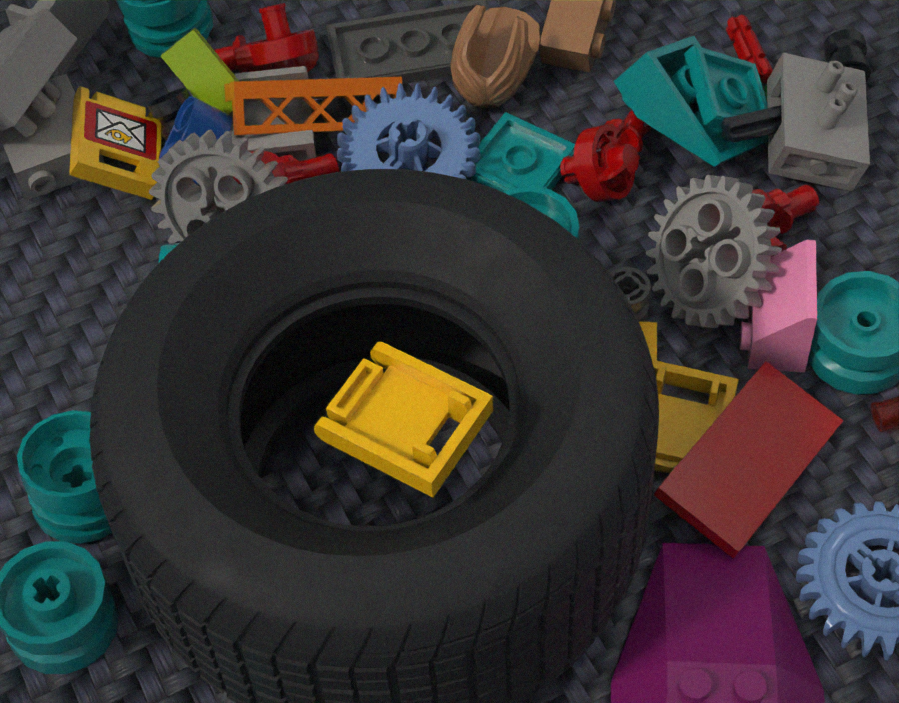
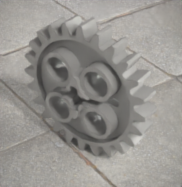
(213, 167)
(713, 251)

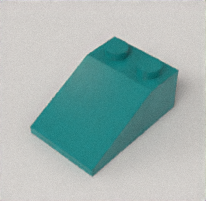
(664, 98)

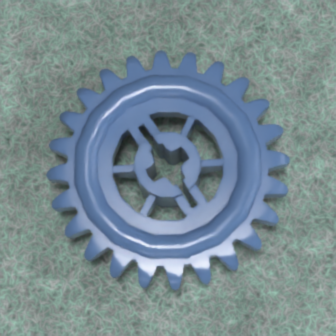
(410, 128)
(870, 609)

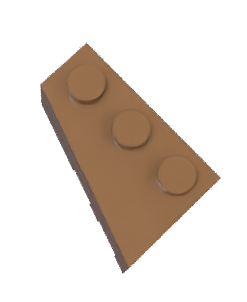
(575, 33)

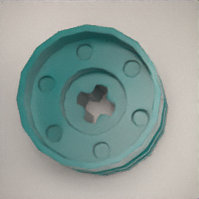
(161, 23)
(60, 478)

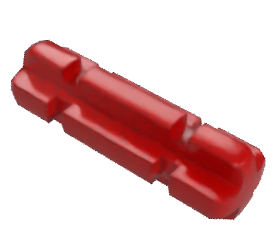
(747, 45)

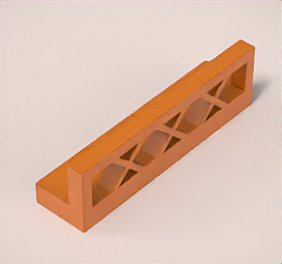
(304, 89)

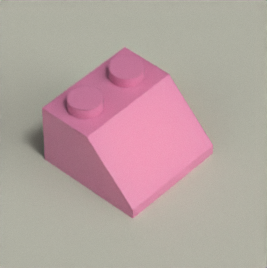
(787, 319)

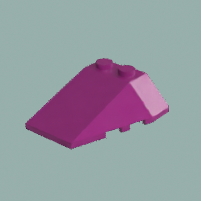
(714, 634)

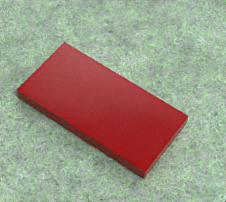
(748, 459)

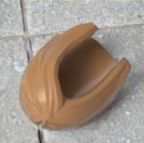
(493, 54)

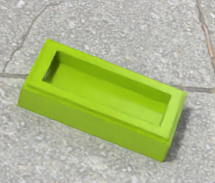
(200, 69)

